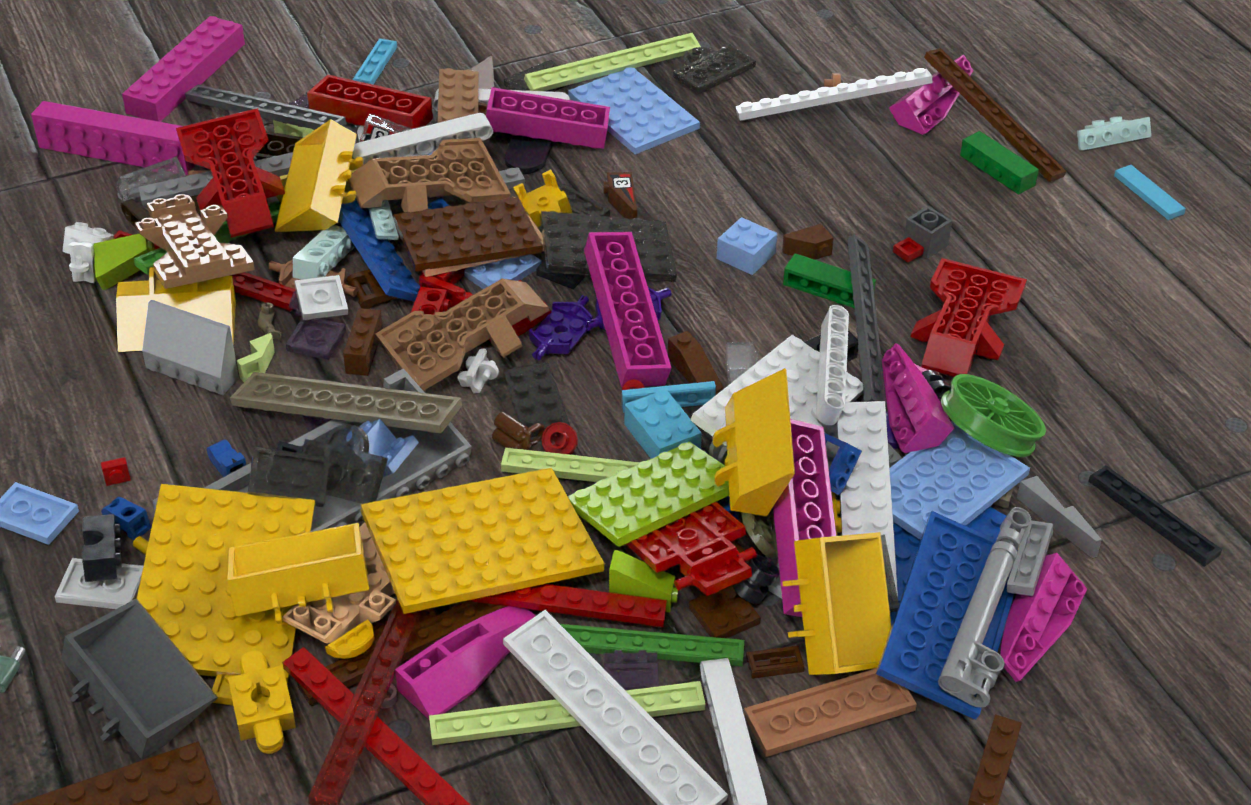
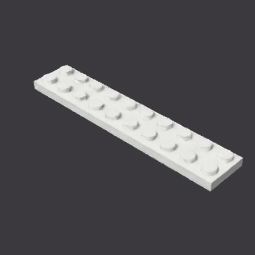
(867, 495)
(611, 715)

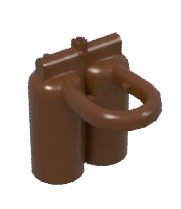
(514, 434)

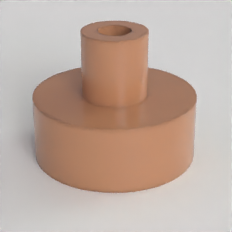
(834, 81)

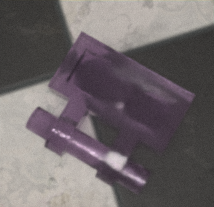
(639, 675)

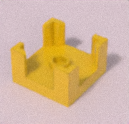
(544, 198)

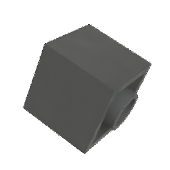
(929, 230)

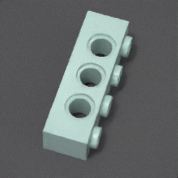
(322, 253)

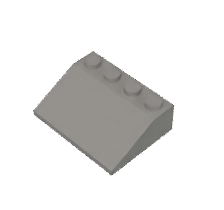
(189, 348)

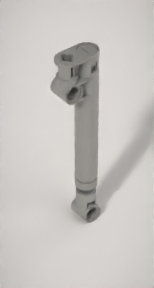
(970, 665)

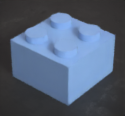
(746, 246)

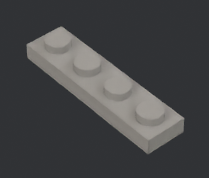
(1030, 558)

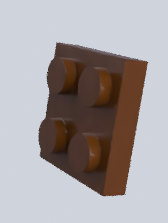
(724, 613)

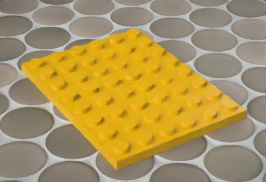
(480, 539)
(188, 573)

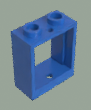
(845, 459)

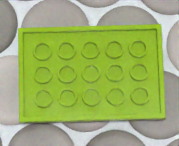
(651, 494)

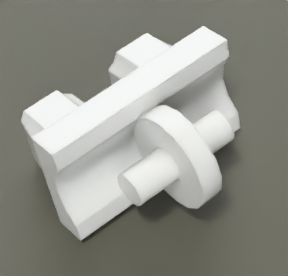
(82, 262)
(478, 371)

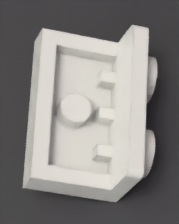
(82, 233)

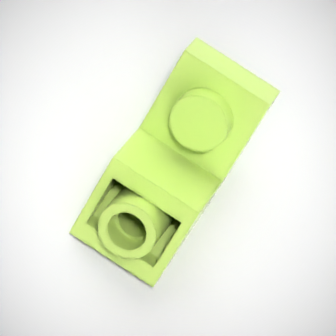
(261, 354)

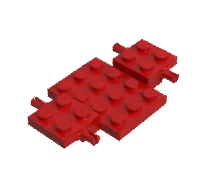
(701, 548)

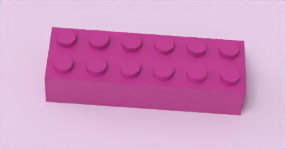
(548, 118)

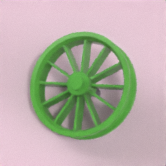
(993, 415)

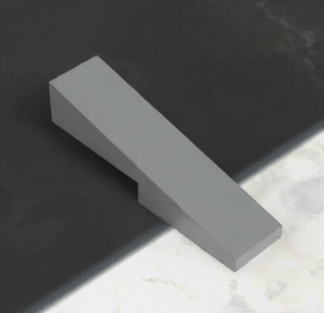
(1067, 520)

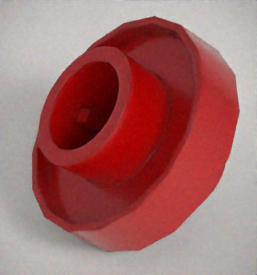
(559, 438)

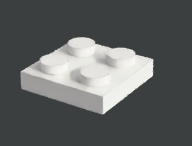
(321, 297)

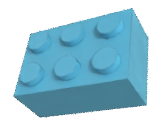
(660, 423)

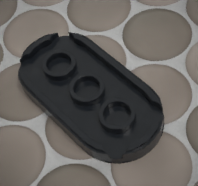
(527, 153)

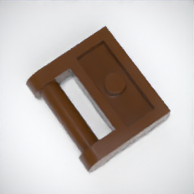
(377, 296)

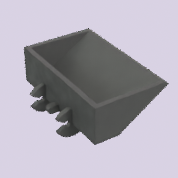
(135, 678)

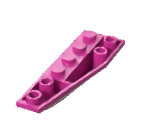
(912, 404)
(1040, 619)
(458, 662)

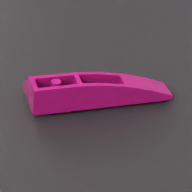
(928, 103)

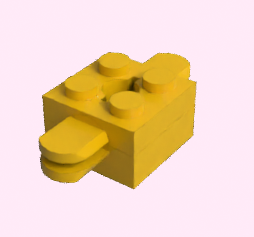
(261, 702)

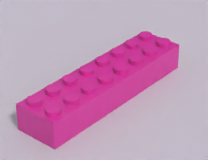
(183, 68)
(106, 135)
(627, 308)
(804, 505)

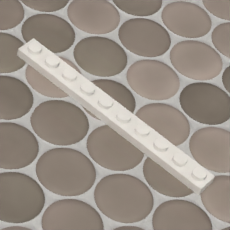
(834, 94)

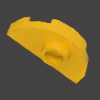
(353, 642)

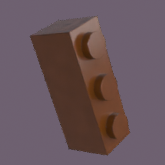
(362, 342)

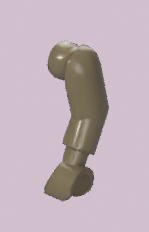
(265, 321)

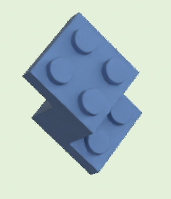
(385, 444)

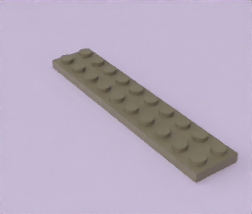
(347, 402)

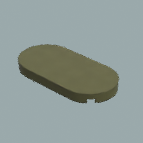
(762, 532)

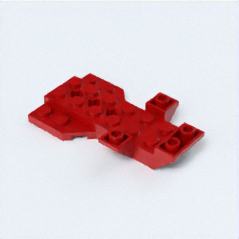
(228, 150)
(962, 323)

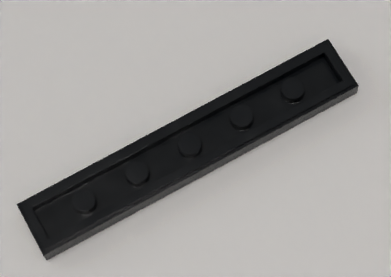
(1155, 516)

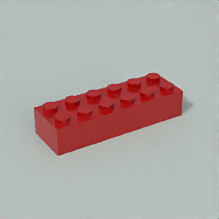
(359, 99)

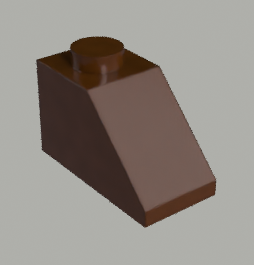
(810, 242)

